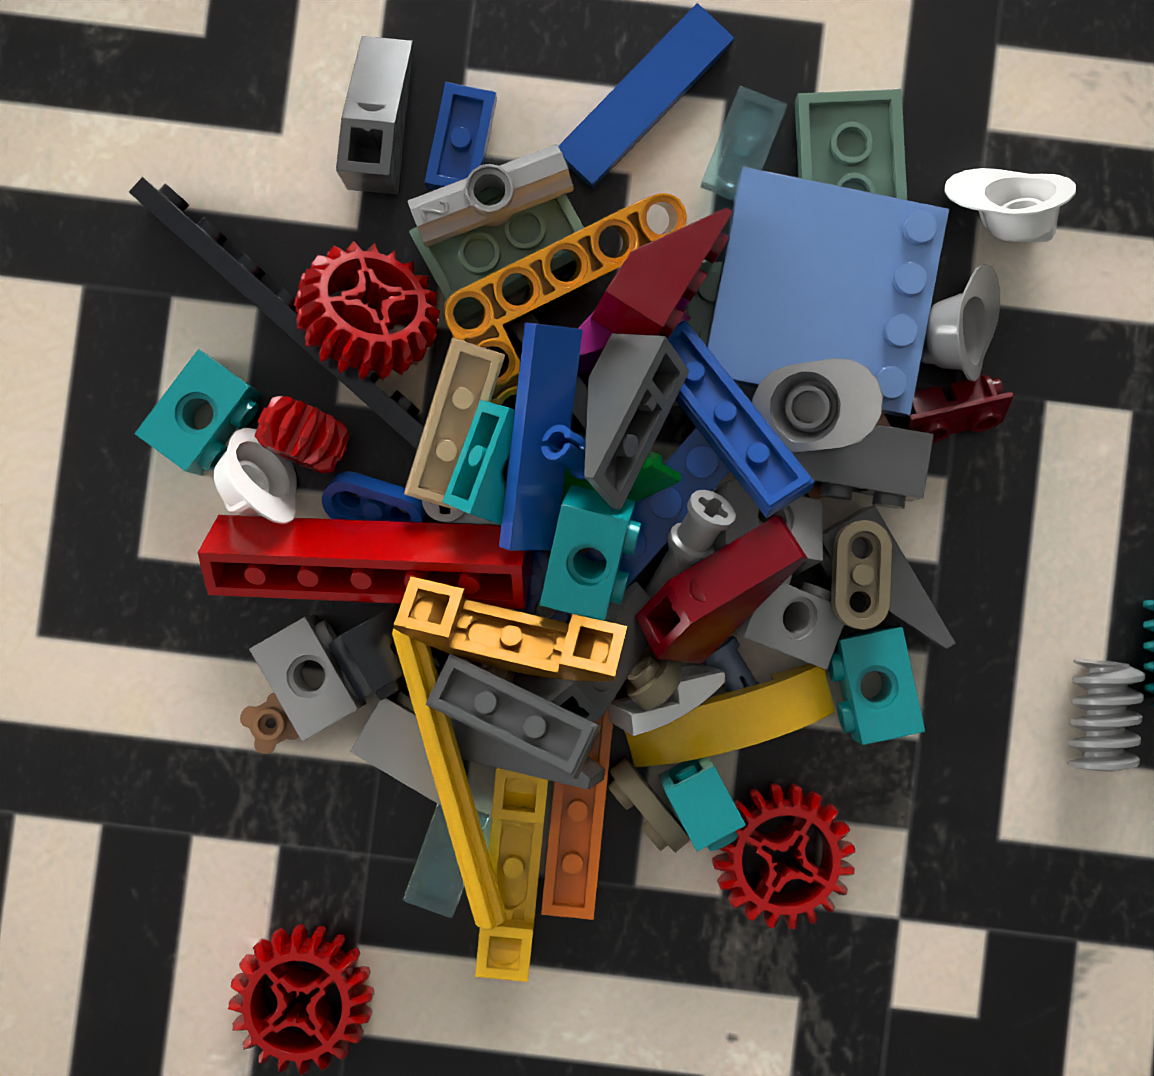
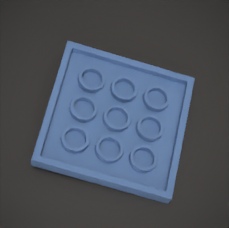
(826, 278)

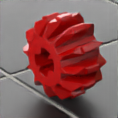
(302, 434)

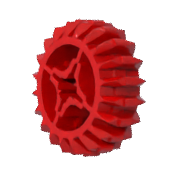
(357, 322)
(775, 874)
(324, 1034)

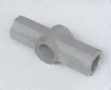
(525, 184)

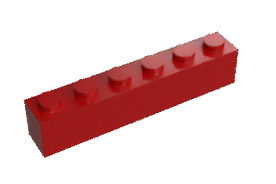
(360, 560)

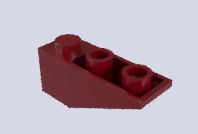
(656, 277)
(719, 593)

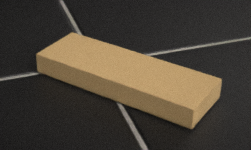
(465, 379)

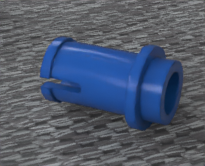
(569, 449)

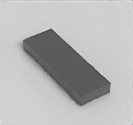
(514, 716)

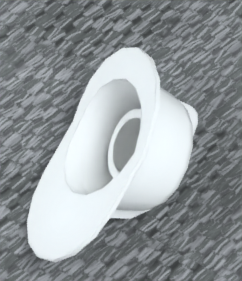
(1013, 203)
(256, 479)

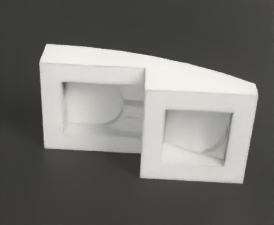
(695, 687)

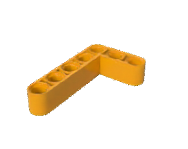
(544, 287)

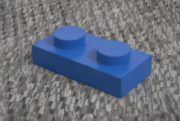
(460, 134)

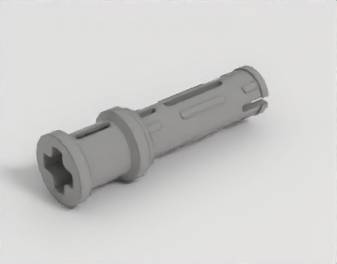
(694, 537)

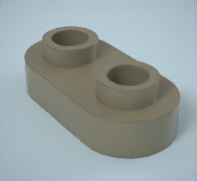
(867, 574)
(653, 680)
(661, 824)

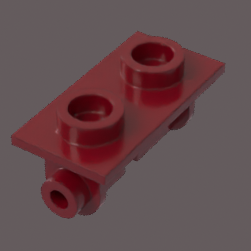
(974, 407)

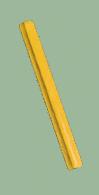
(451, 784)

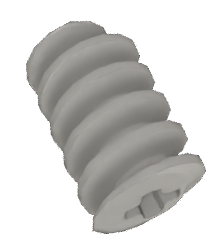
(1107, 716)

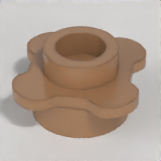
(256, 720)

